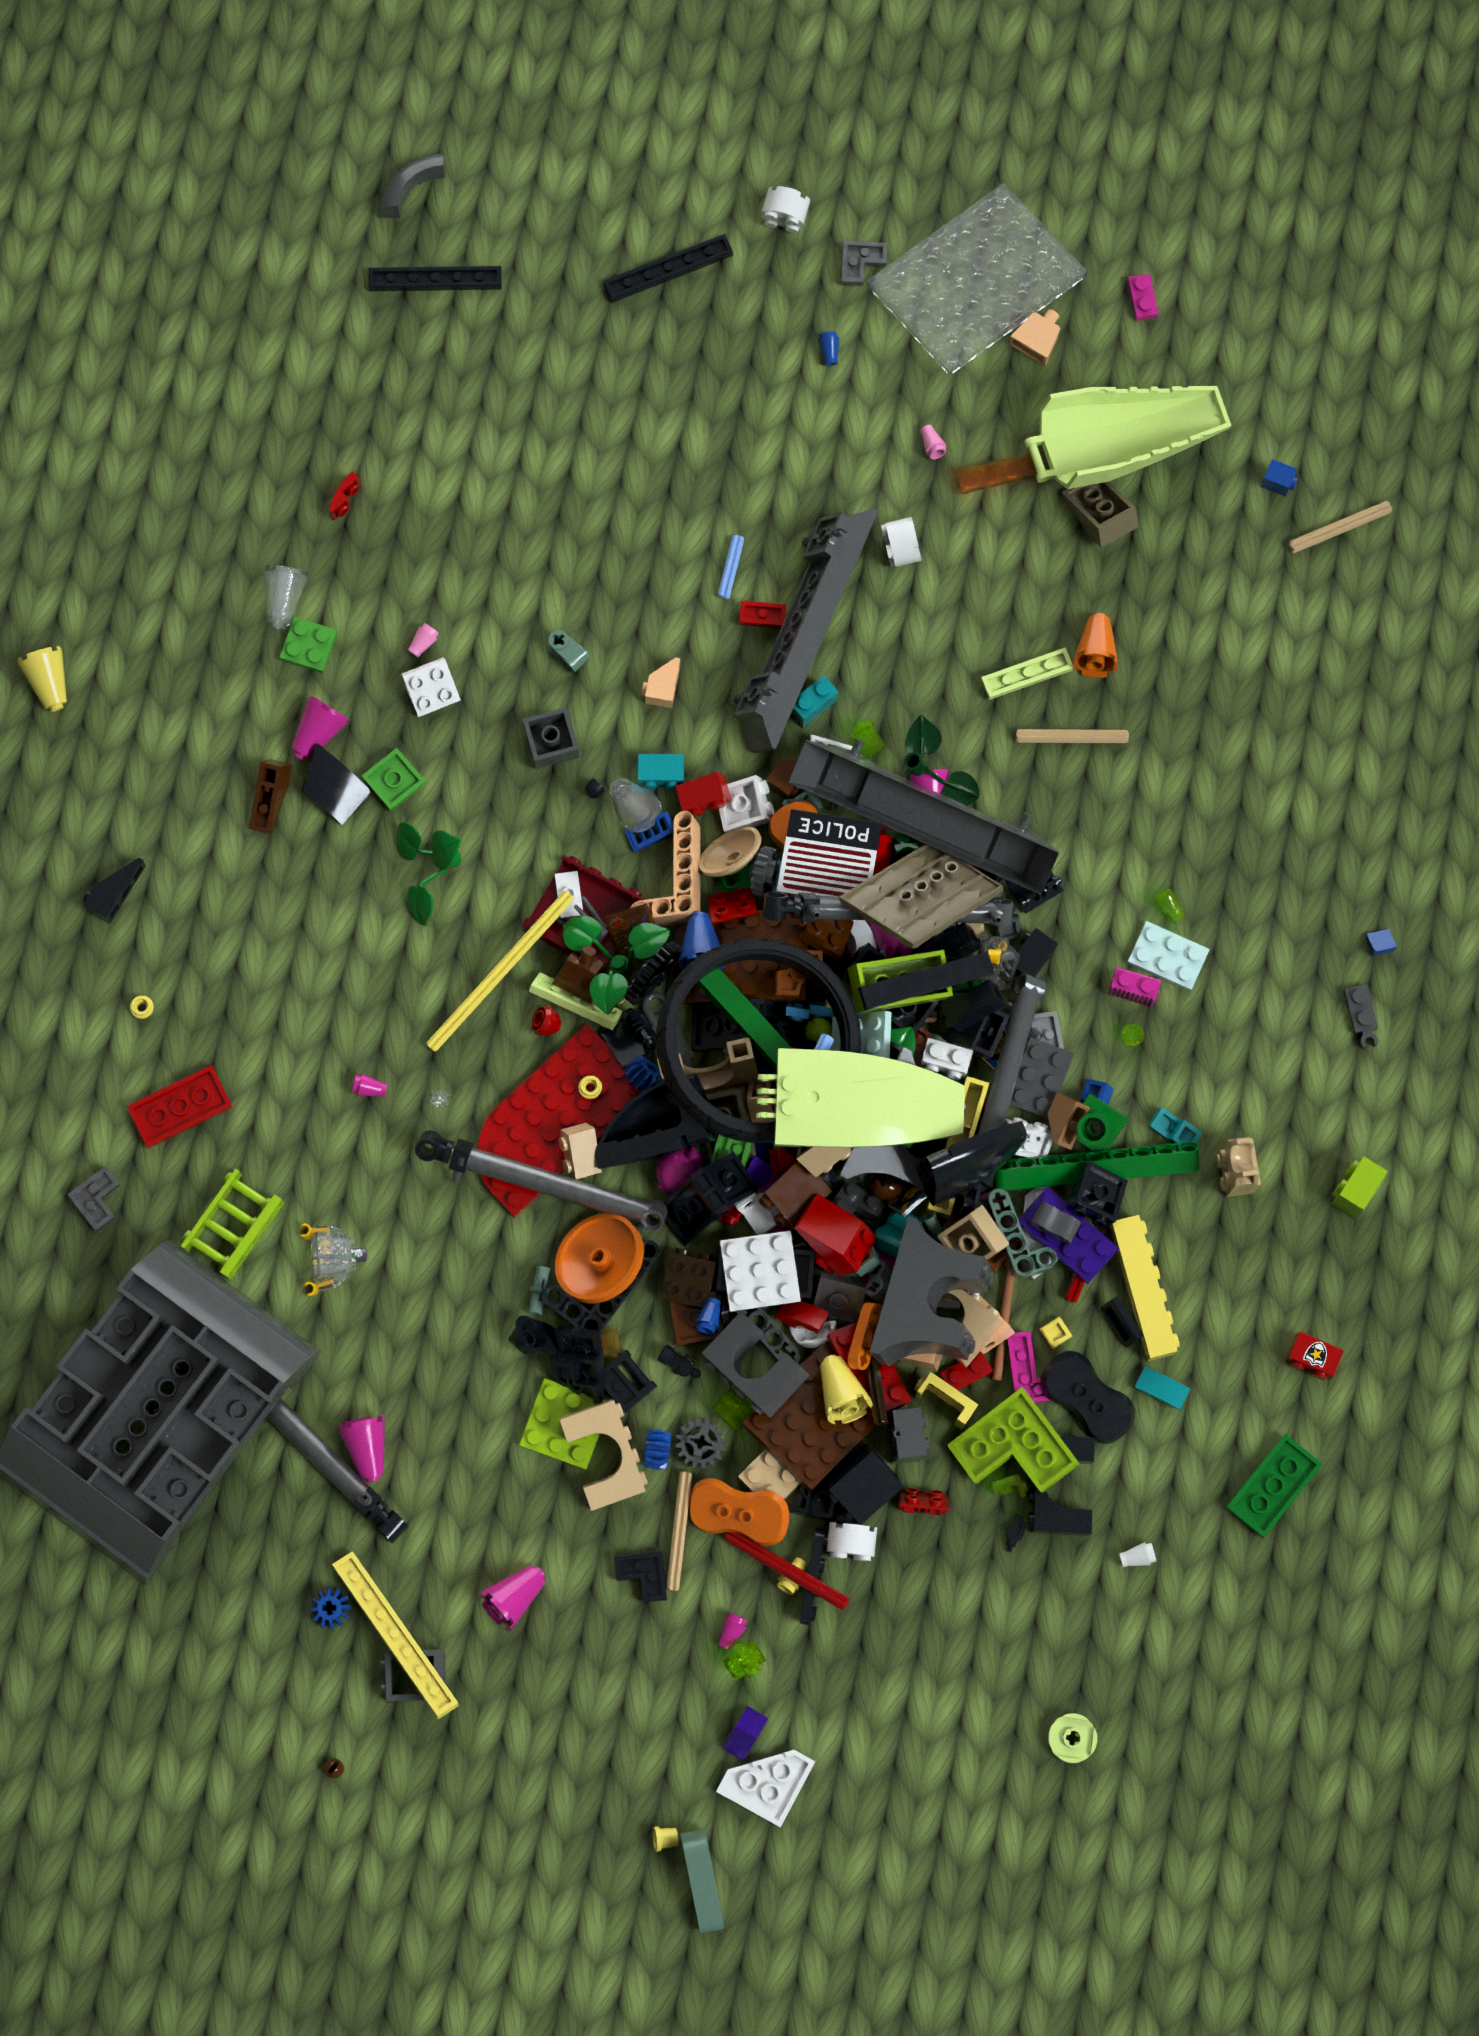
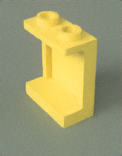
(949, 1395)

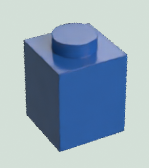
(1279, 478)

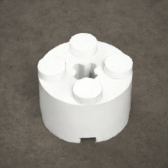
(785, 209)
(901, 542)
(851, 1540)

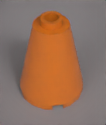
(1096, 649)

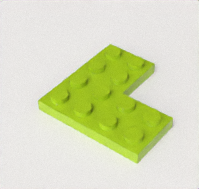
(1018, 1431)

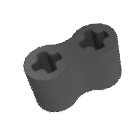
(1055, 1223)
(879, 1283)

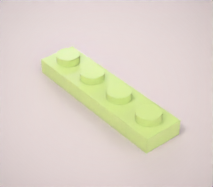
(1027, 673)
(543, 987)

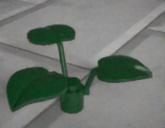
(926, 739)

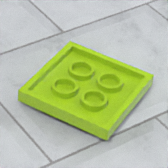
(544, 1431)

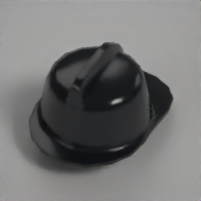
(533, 1336)

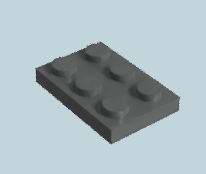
(1040, 1076)

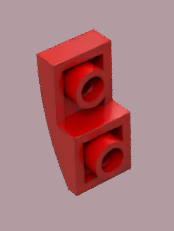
(340, 501)
(802, 1314)

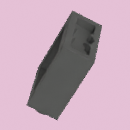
(387, 1686)

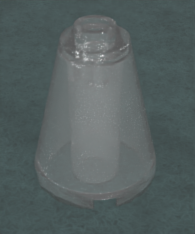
(282, 593)
(634, 805)

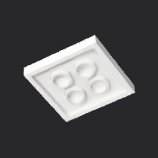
(760, 1271)

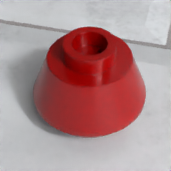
(546, 1021)

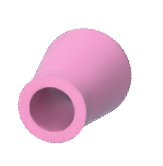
(933, 444)
(423, 639)

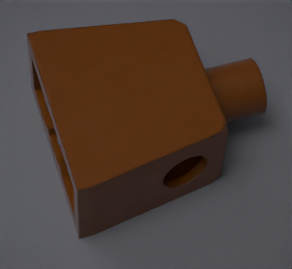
(578, 973)

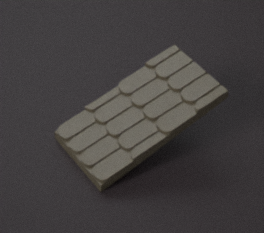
(921, 895)

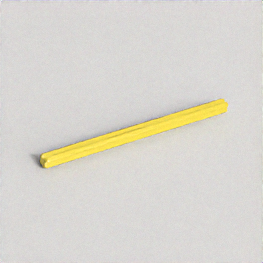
(500, 971)

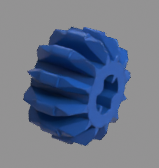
(642, 1073)
(657, 1449)
(324, 1615)

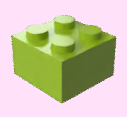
(1359, 1187)

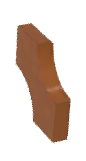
(789, 981)

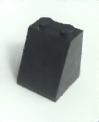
(864, 1485)

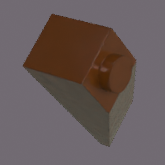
(269, 794)

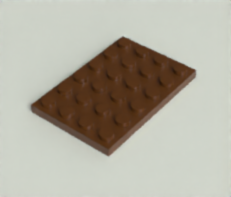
(751, 977)
(800, 1431)

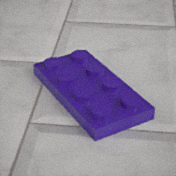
(1088, 1249)

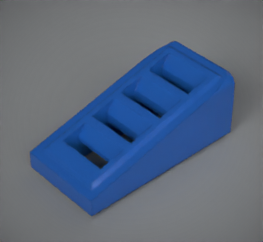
(663, 835)

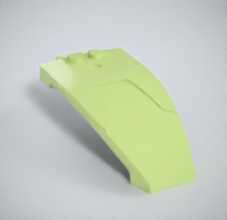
(858, 1101)

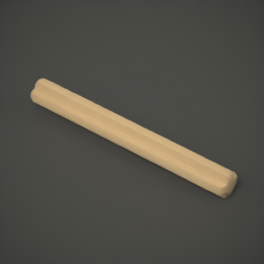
(1340, 527)
(1071, 736)
(679, 1531)

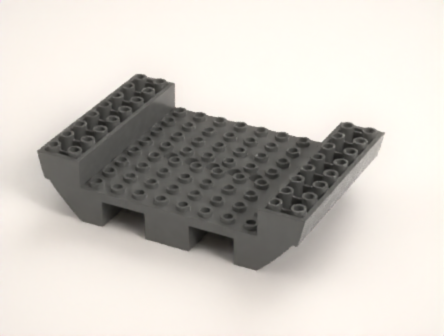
(67, 1443)

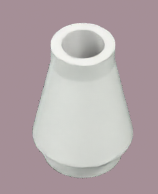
(1138, 1556)

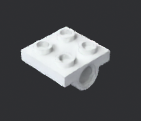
(430, 687)

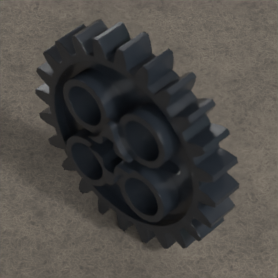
(653, 973)

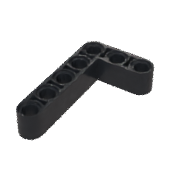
(593, 1312)

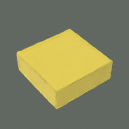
(1055, 1333)

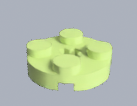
(1082, 1728)

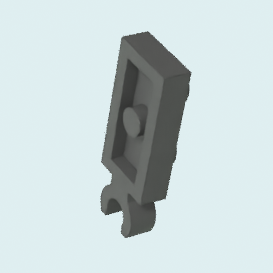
(1361, 1013)

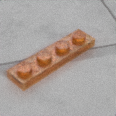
(997, 473)

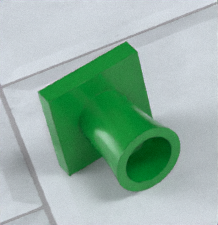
(1109, 1121)

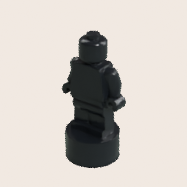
(683, 1365)

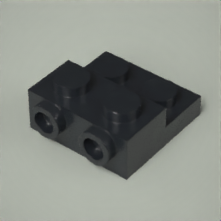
(1097, 1195)

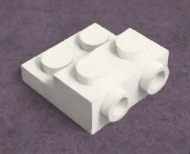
(748, 804)

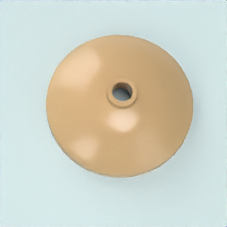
(730, 852)

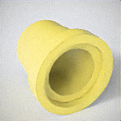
(664, 1838)

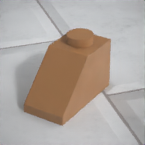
(1064, 1118)

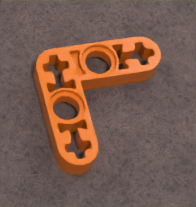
(859, 1353)

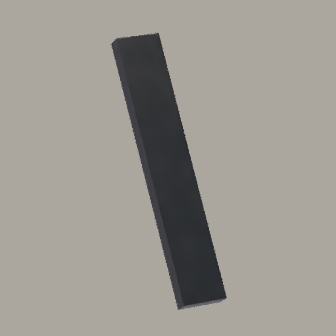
(668, 268)
(435, 278)
(926, 981)

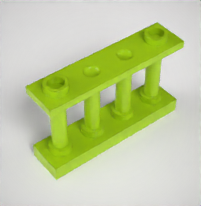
(242, 1245)

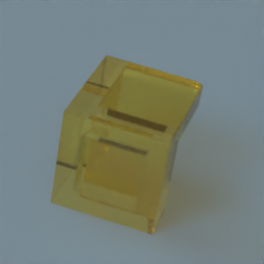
(610, 1344)

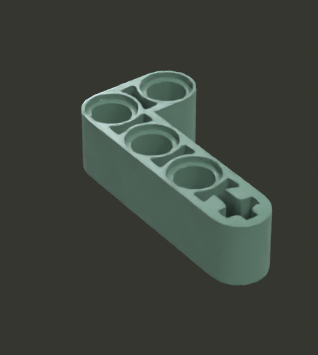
(1016, 1233)
(702, 1881)

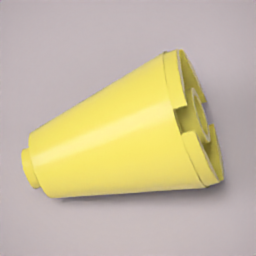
(46, 676)
(842, 1392)

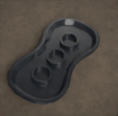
(1075, 1385)

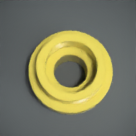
(136, 1002)
(590, 1080)

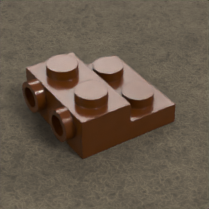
(826, 935)

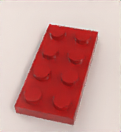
(179, 1107)
(893, 1387)

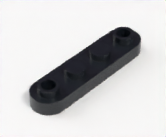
(816, 1566)

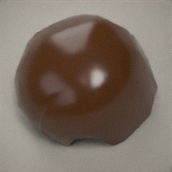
(886, 1186)

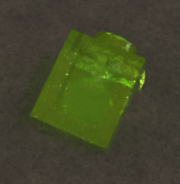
(865, 731)
(1004, 1486)

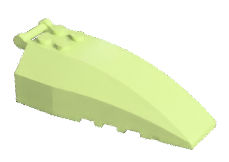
(1113, 432)

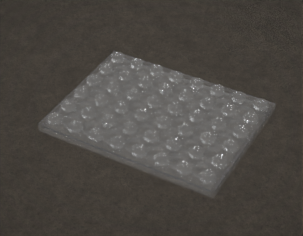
(976, 278)

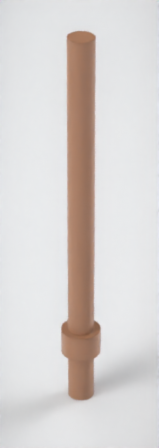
(1005, 1314)

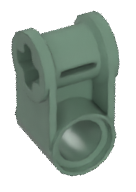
(569, 653)

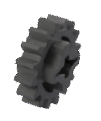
(763, 871)
(711, 1445)

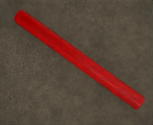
(787, 1569)

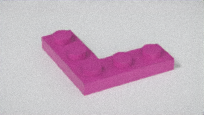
(1023, 1366)

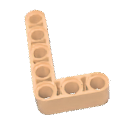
(681, 877)

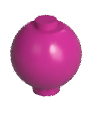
(677, 1167)

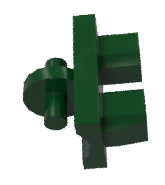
(902, 848)

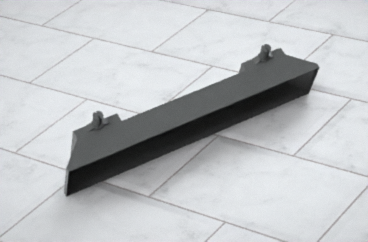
(773, 693)
(925, 815)

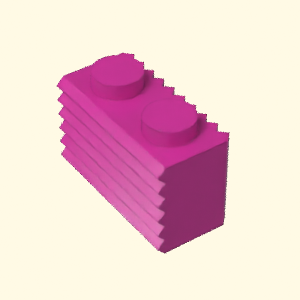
(1134, 986)

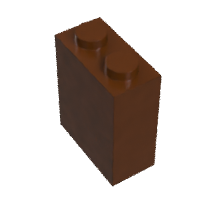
(790, 1192)

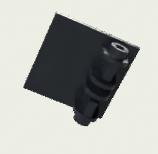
(1030, 900)
(630, 1037)

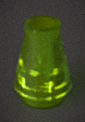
(1169, 904)

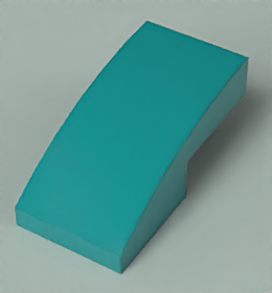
(1172, 1128)
(1162, 1388)

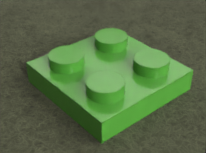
(308, 645)
(393, 779)

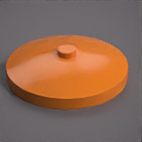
(599, 1258)

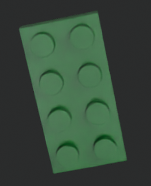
(1274, 1486)

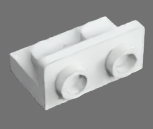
(946, 1059)
(1038, 1139)

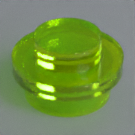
(1132, 1035)

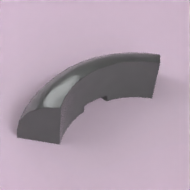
(405, 179)

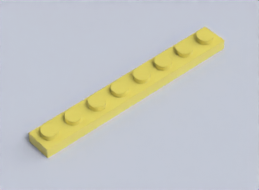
(395, 1635)

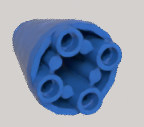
(698, 939)

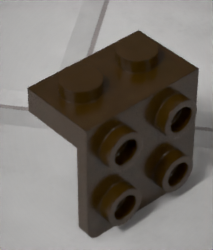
(688, 1278)

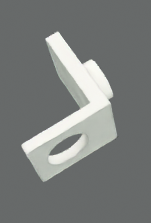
(758, 1217)

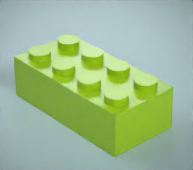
(880, 970)

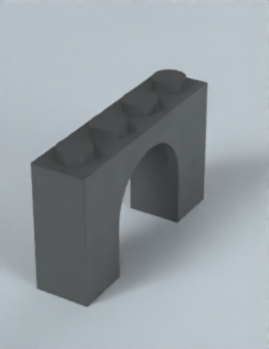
(767, 1391)

